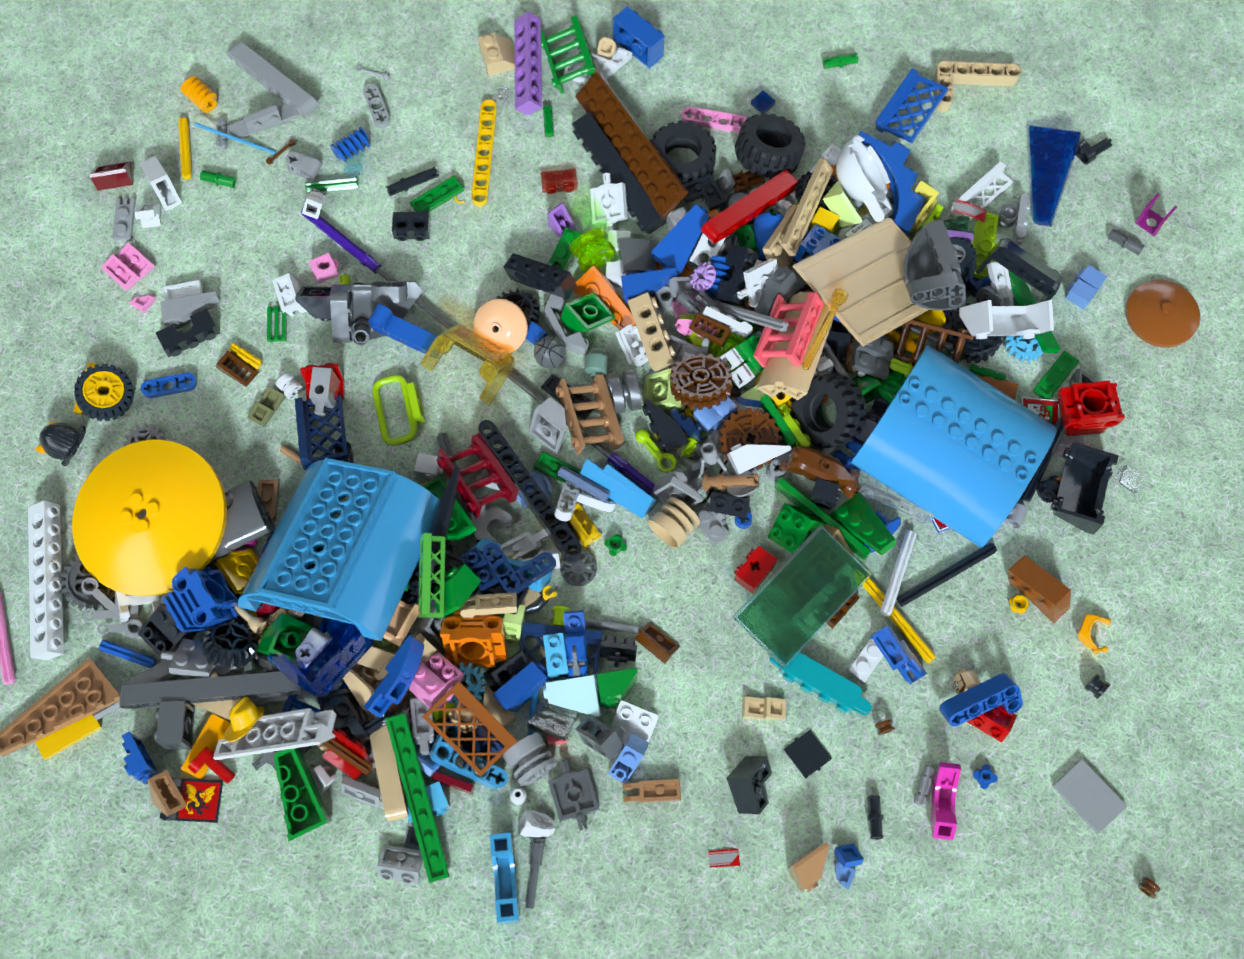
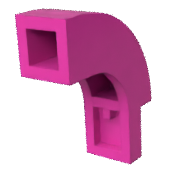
(943, 801)

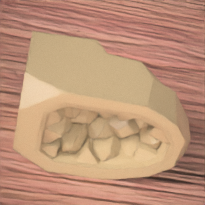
(606, 47)

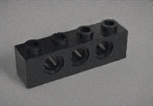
(540, 276)

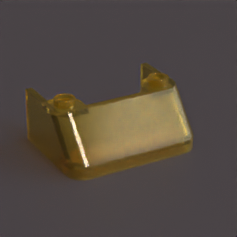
(496, 360)

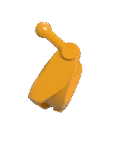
(1085, 636)

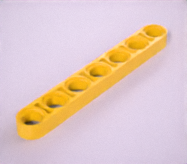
(484, 145)

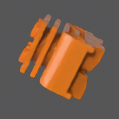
(474, 639)

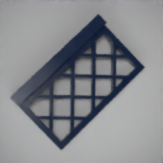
(305, 435)
(539, 630)

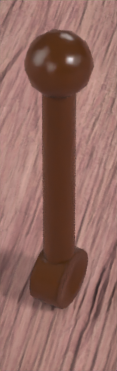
(269, 161)

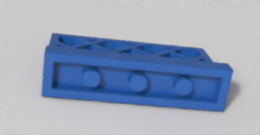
(897, 103)

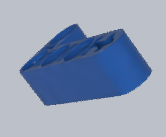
(386, 323)
(982, 698)

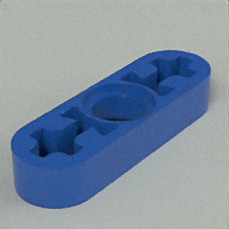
(163, 380)

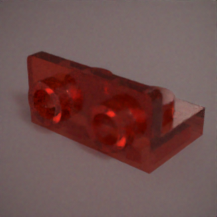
(559, 181)

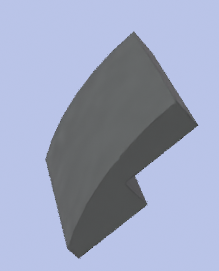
(635, 255)

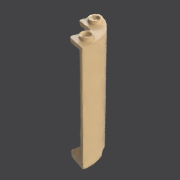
(780, 372)

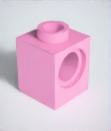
(324, 261)

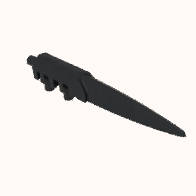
(439, 528)

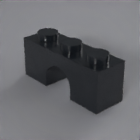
(741, 260)
(175, 342)

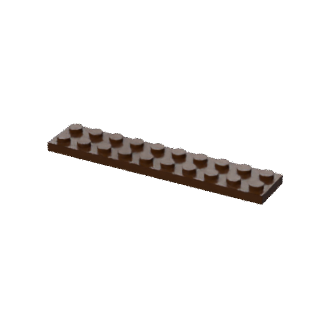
(632, 144)

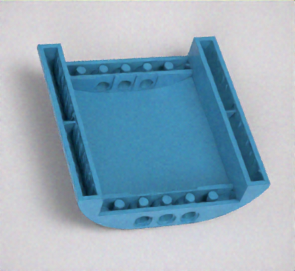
(956, 446)

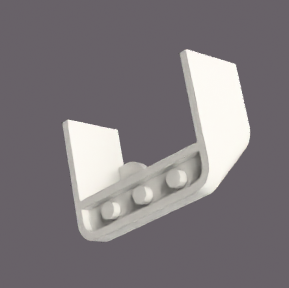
(1025, 321)

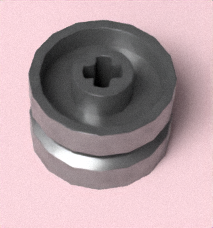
(628, 391)

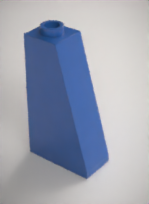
(681, 240)

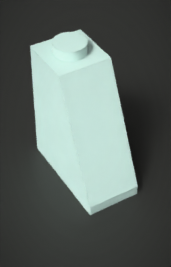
(575, 694)

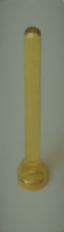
(838, 298)

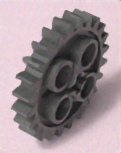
(72, 584)

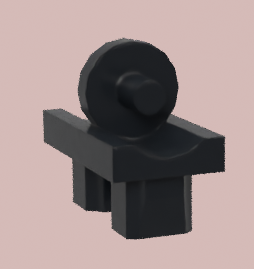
(617, 651)

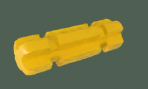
(245, 356)

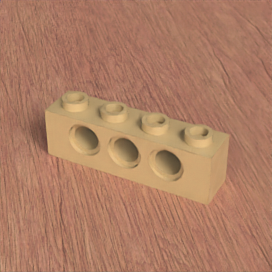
(657, 358)

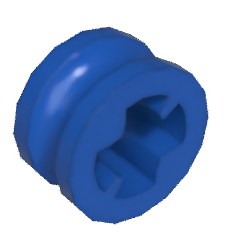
(741, 525)

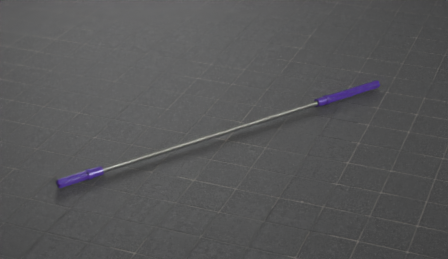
(367, 261)

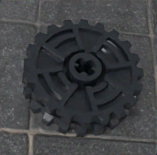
(973, 349)

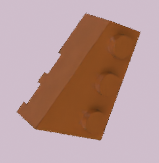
(1040, 588)

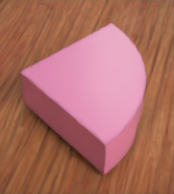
(143, 303)

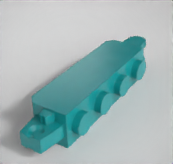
(825, 683)

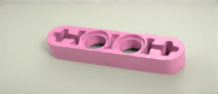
(715, 117)

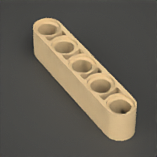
(388, 776)

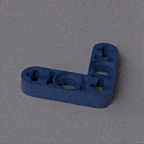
(518, 575)

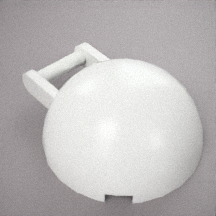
(864, 177)

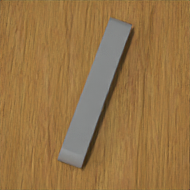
(272, 79)

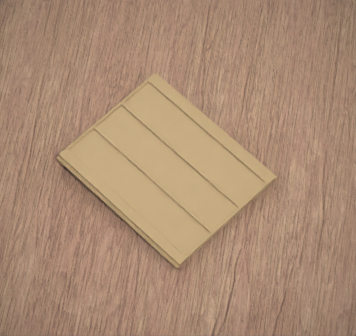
(872, 273)

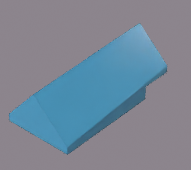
(620, 487)

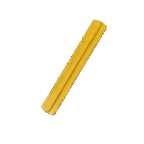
(184, 143)

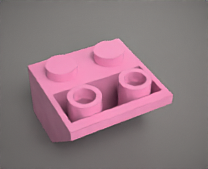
(434, 679)

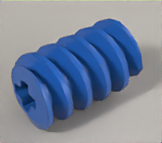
(350, 144)
(720, 267)

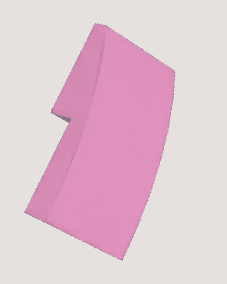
(684, 324)

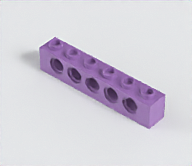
(527, 63)

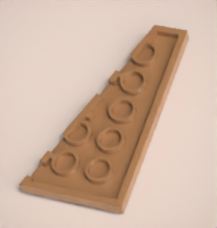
(72, 699)

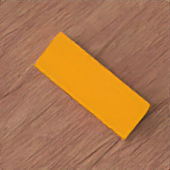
(210, 735)

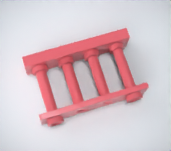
(799, 338)

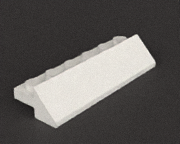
(281, 732)

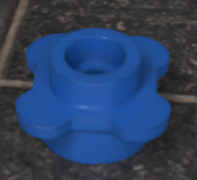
(986, 770)

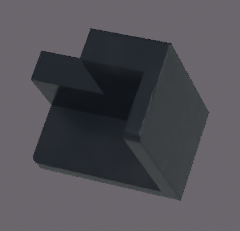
(707, 189)
(747, 784)

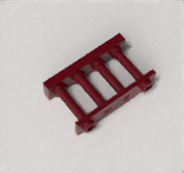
(487, 461)

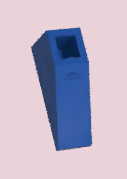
(648, 281)

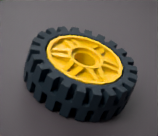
(99, 379)

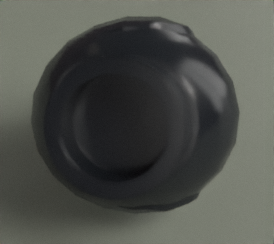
(1048, 489)

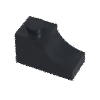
(505, 670)

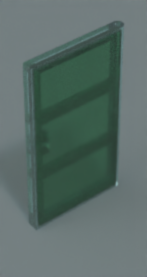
(802, 596)

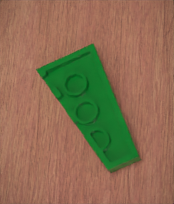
(863, 523)

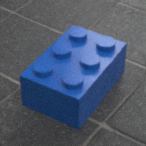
(638, 37)

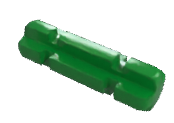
(548, 121)
(987, 372)

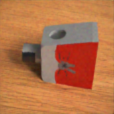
(323, 389)

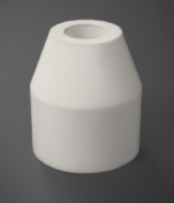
(518, 800)

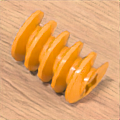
(199, 94)

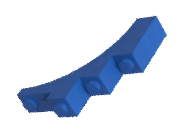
(906, 202)

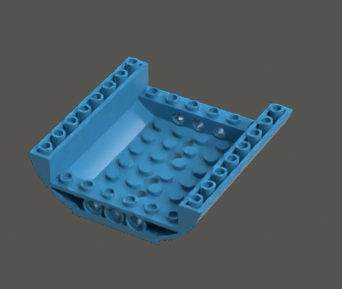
(365, 550)

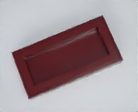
(453, 782)

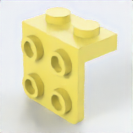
(930, 194)

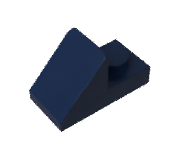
(481, 745)

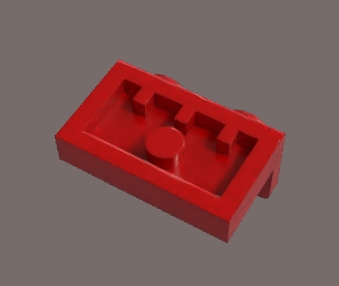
(995, 722)

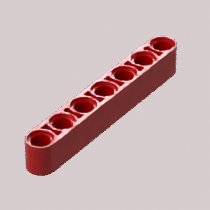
(749, 207)

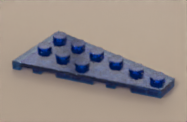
(1051, 162)

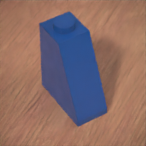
(522, 687)

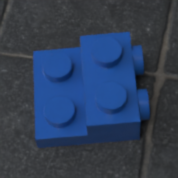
(138, 761)

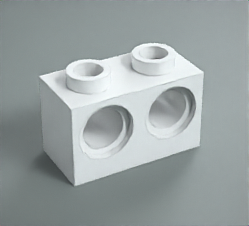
(703, 247)

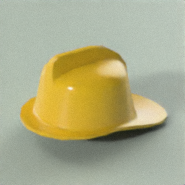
(242, 717)

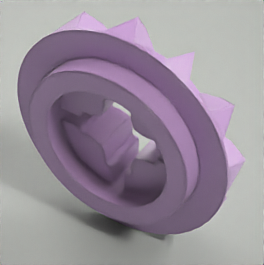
(709, 274)

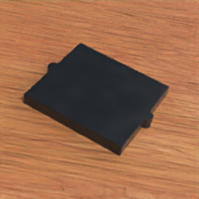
(807, 754)

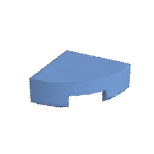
(844, 875)

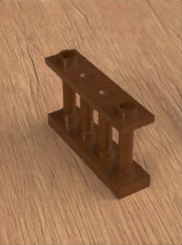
(899, 354)

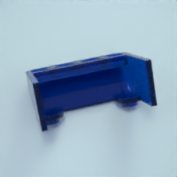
(332, 662)

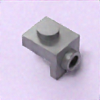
(693, 461)

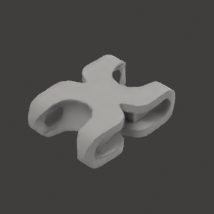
(489, 518)

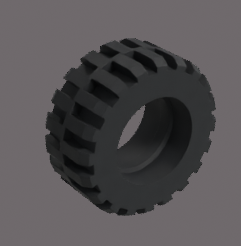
(771, 130)
(690, 137)
(848, 406)

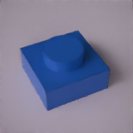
(848, 855)

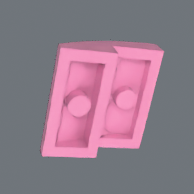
(128, 266)

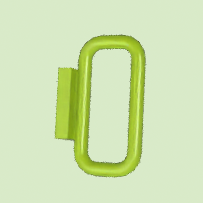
(412, 404)

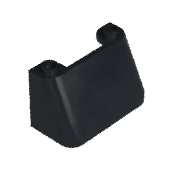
(1083, 487)

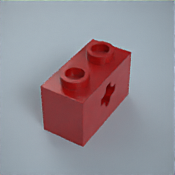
(752, 579)

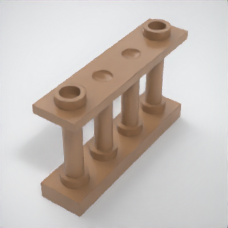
(603, 404)

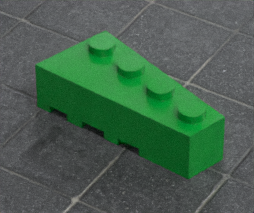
(299, 794)

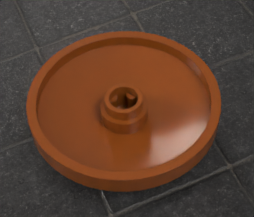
(1162, 313)

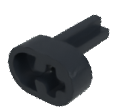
(1088, 154)
(363, 732)

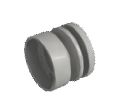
(531, 762)

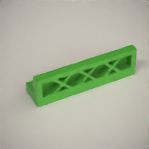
(425, 576)

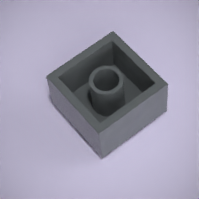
(175, 725)

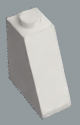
(160, 183)

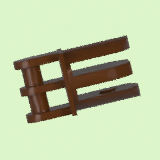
(747, 181)

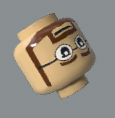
(965, 680)
(466, 717)

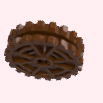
(701, 381)
(748, 423)

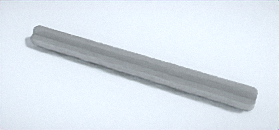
(753, 317)

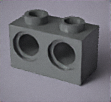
(599, 737)

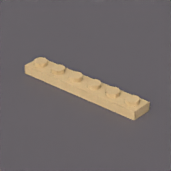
(807, 207)

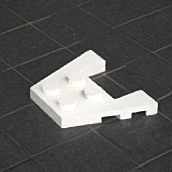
(605, 66)

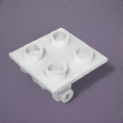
(633, 720)

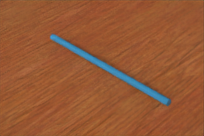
(234, 138)

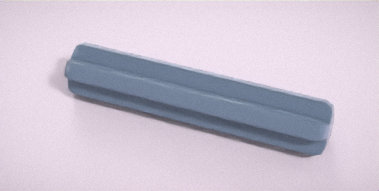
(583, 483)

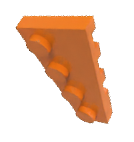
(596, 282)

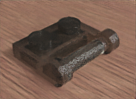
(551, 723)

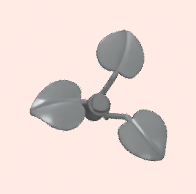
(710, 455)

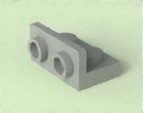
(399, 864)

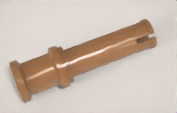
(722, 481)

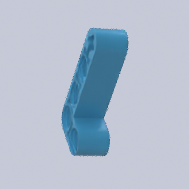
(466, 770)

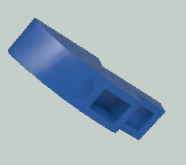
(401, 674)

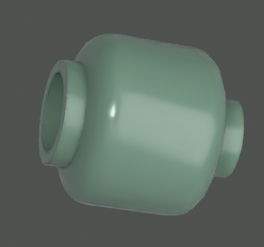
(596, 363)

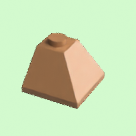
(809, 868)

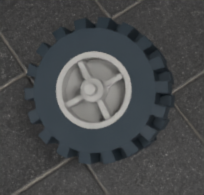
(966, 256)

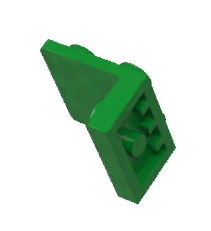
(792, 527)

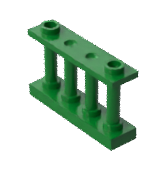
(584, 55)

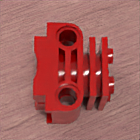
(1089, 407)

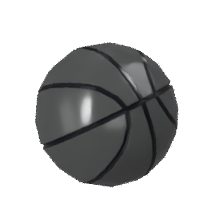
(549, 352)

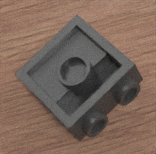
(873, 357)

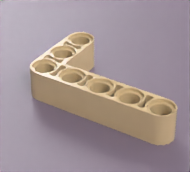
(972, 73)

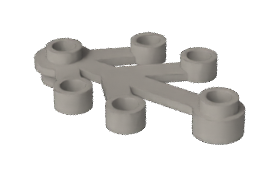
(111, 613)

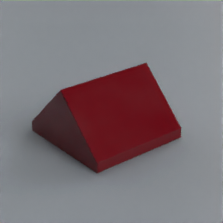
(112, 176)

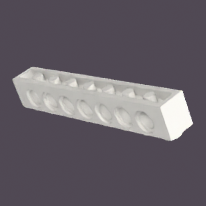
(45, 580)

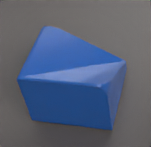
(535, 333)

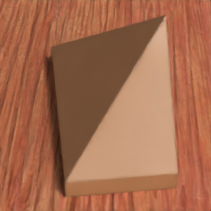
(165, 793)

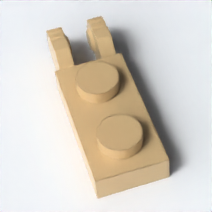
(489, 604)

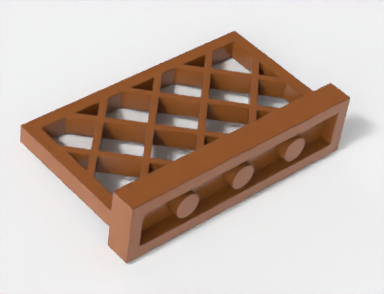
(483, 715)

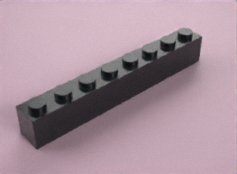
(611, 162)

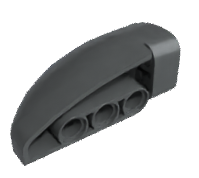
(933, 270)

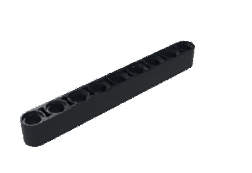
(533, 498)

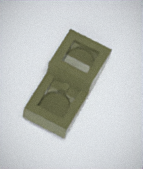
(265, 409)

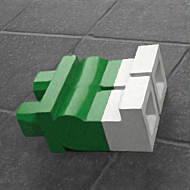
(744, 353)

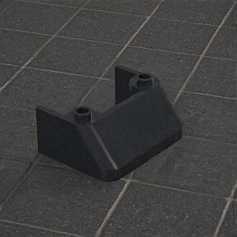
(1025, 267)

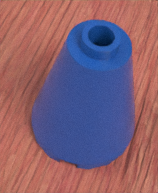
(764, 227)

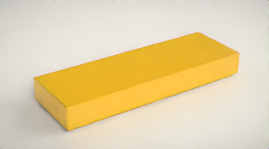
(67, 736)

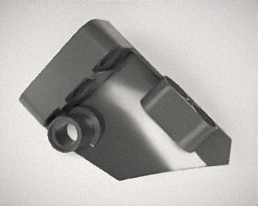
(355, 303)

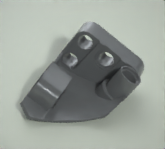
(245, 520)

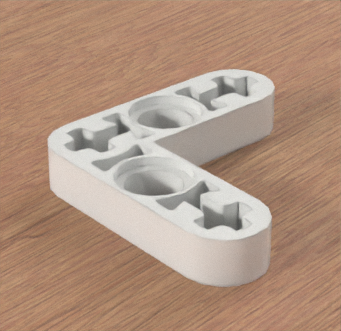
(575, 494)

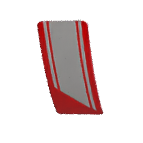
(970, 210)
(724, 858)

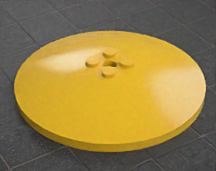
(180, 525)

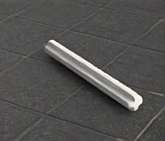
(898, 573)

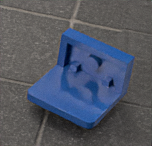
(815, 241)

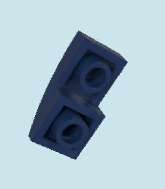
(687, 425)
(478, 565)

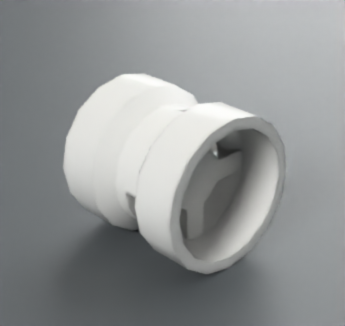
(289, 386)

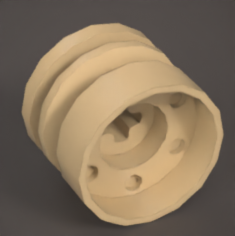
(674, 522)

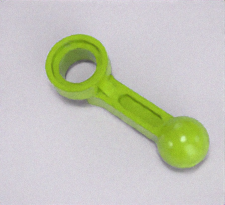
(643, 436)

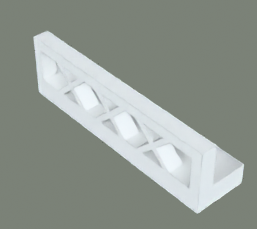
(985, 183)

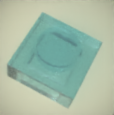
(353, 170)

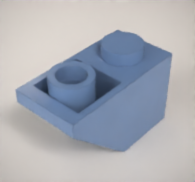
(628, 758)

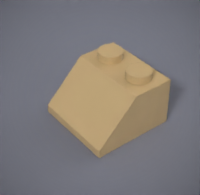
(497, 53)

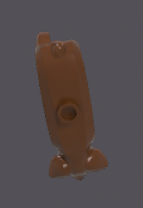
(818, 465)

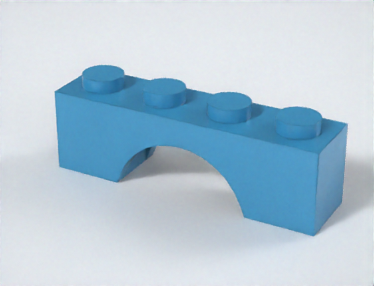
(529, 573)
(505, 878)

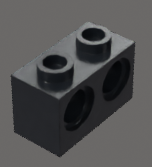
(411, 222)
(825, 494)

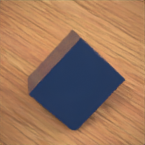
(975, 284)

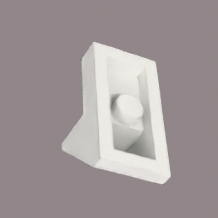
(149, 214)

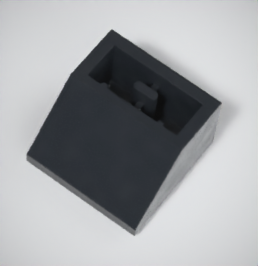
(162, 633)

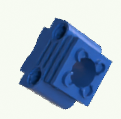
(200, 599)

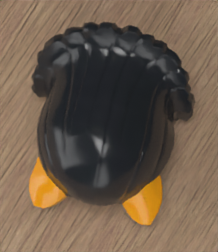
(60, 441)

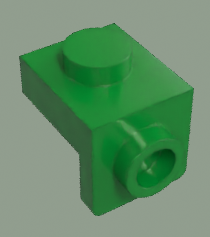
(746, 237)

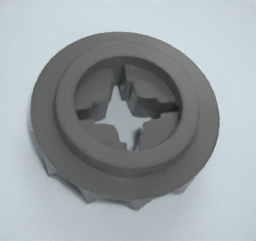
(985, 292)

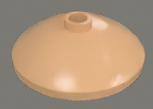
(507, 317)

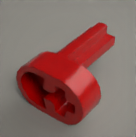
(206, 757)

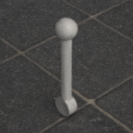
(359, 68)

